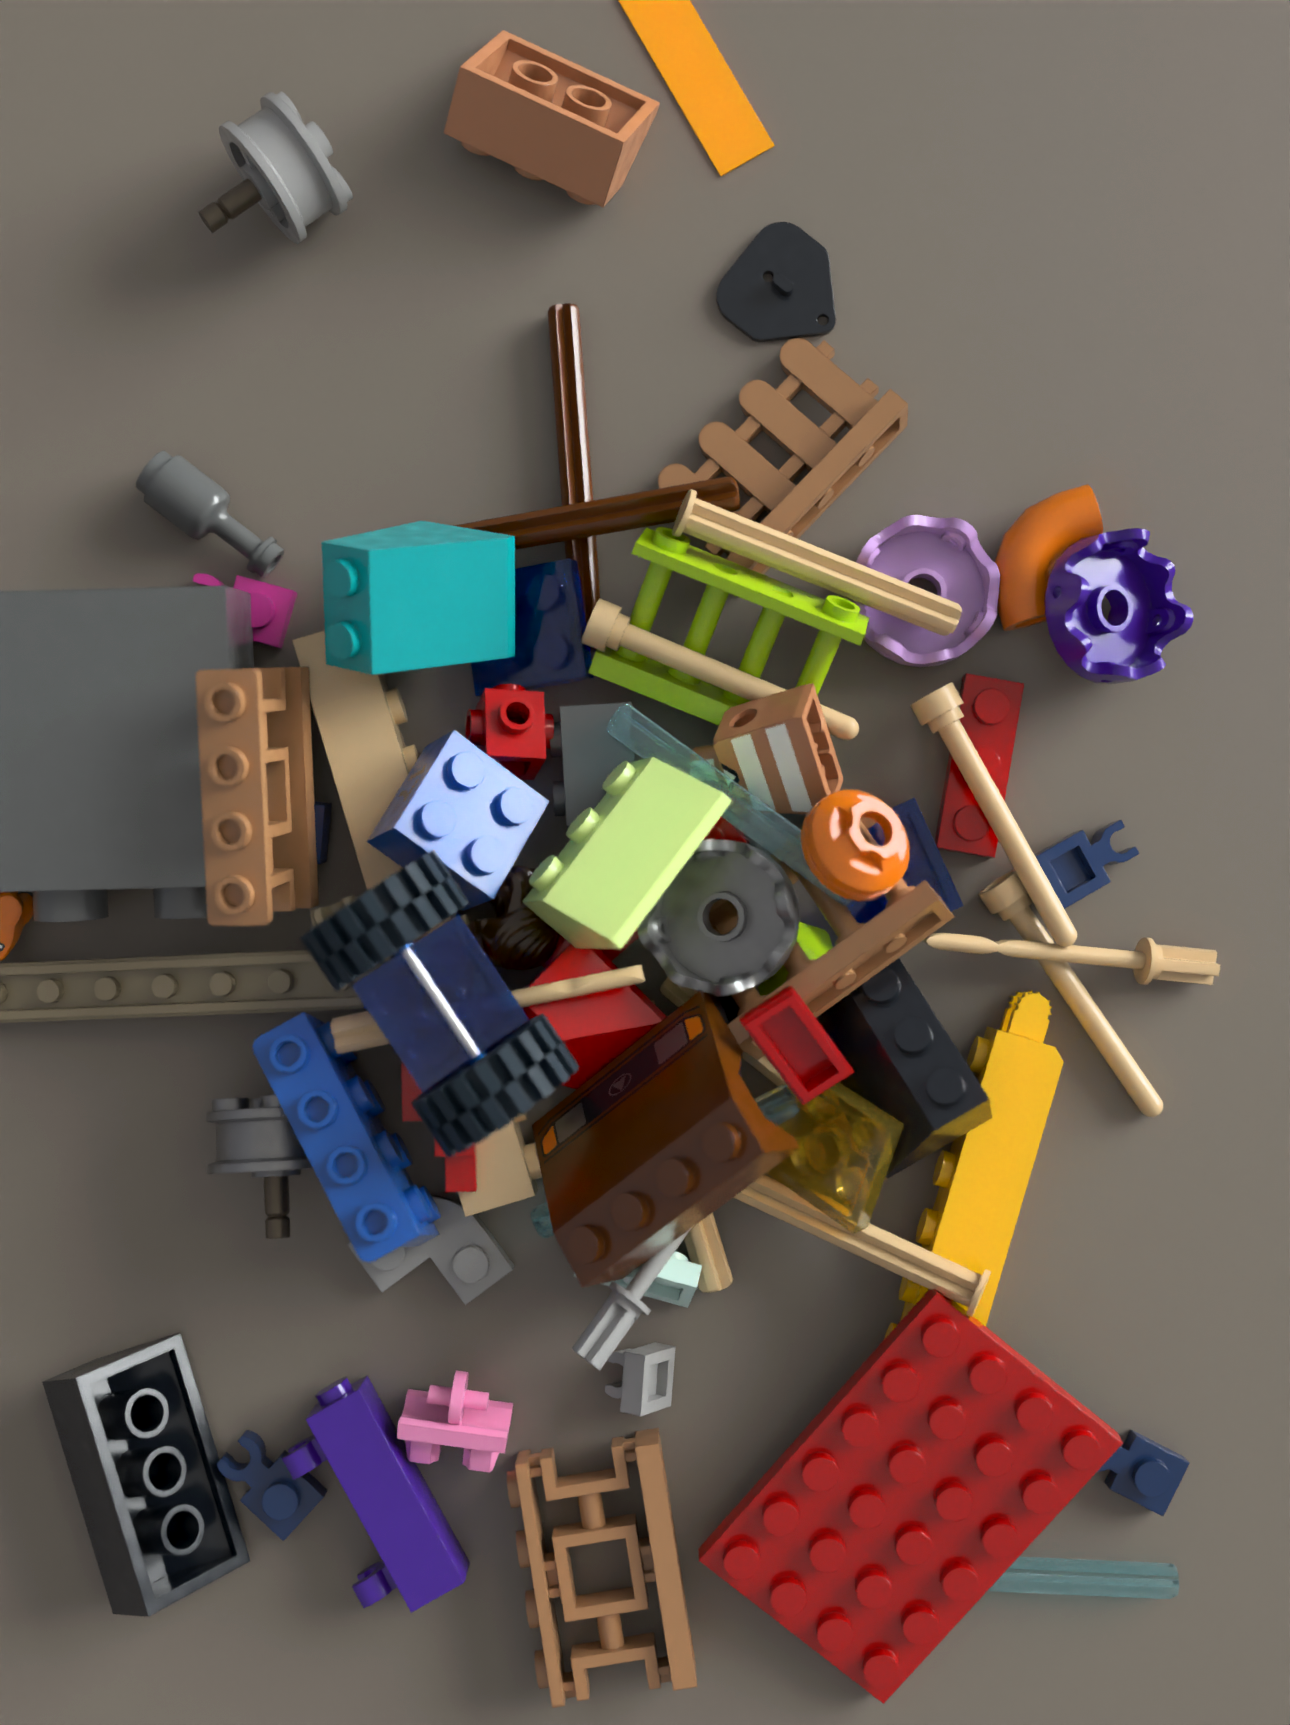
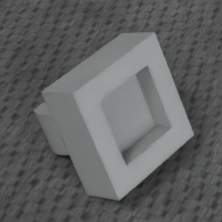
(645, 1379)

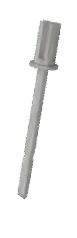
(621, 1310)

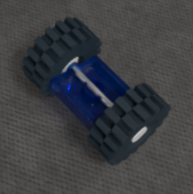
(441, 1005)

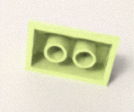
(623, 853)

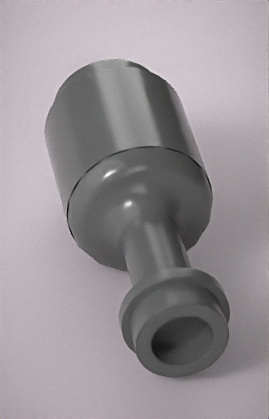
(200, 508)

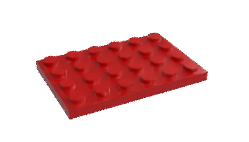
(909, 1495)

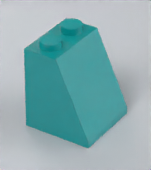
(418, 598)

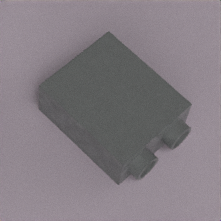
(108, 742)

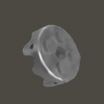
(766, 930)

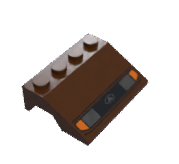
(653, 1144)

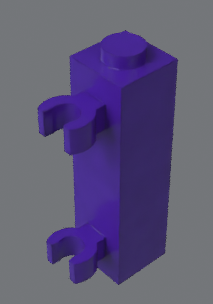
(387, 1493)

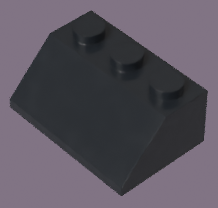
(906, 1064)

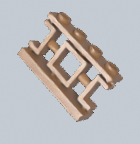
(256, 793)
(650, 1560)

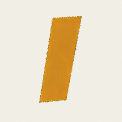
(699, 80)

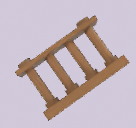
(859, 950)

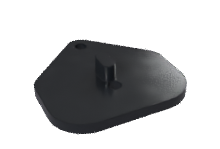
(794, 297)

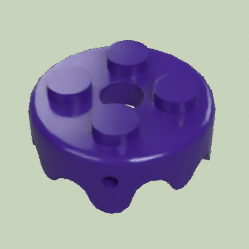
(1141, 614)

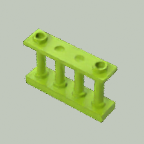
(833, 617)

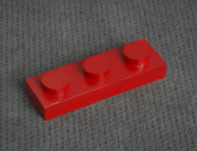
(991, 723)

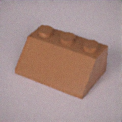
(549, 118)

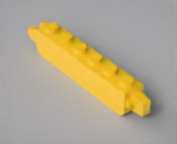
(991, 1165)

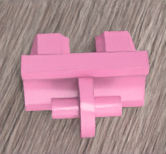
(457, 1420)

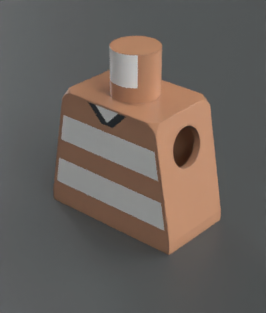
(778, 750)

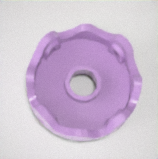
(959, 568)

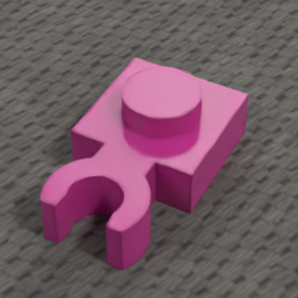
(269, 607)

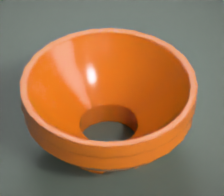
(840, 853)

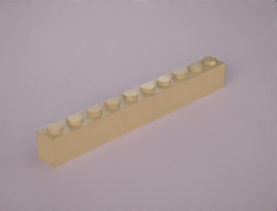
(369, 765)

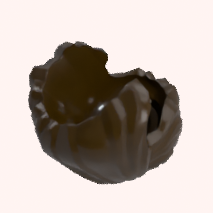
(517, 934)

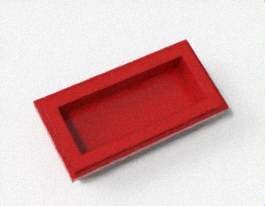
(796, 1044)

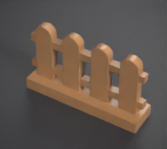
(829, 463)

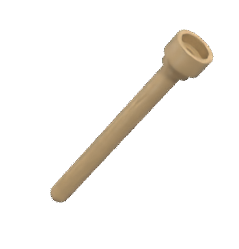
(612, 629)
(942, 715)
(1011, 901)

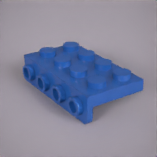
(345, 1140)

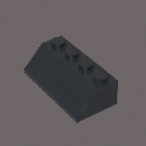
(146, 1475)

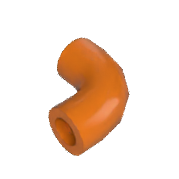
(1033, 547)

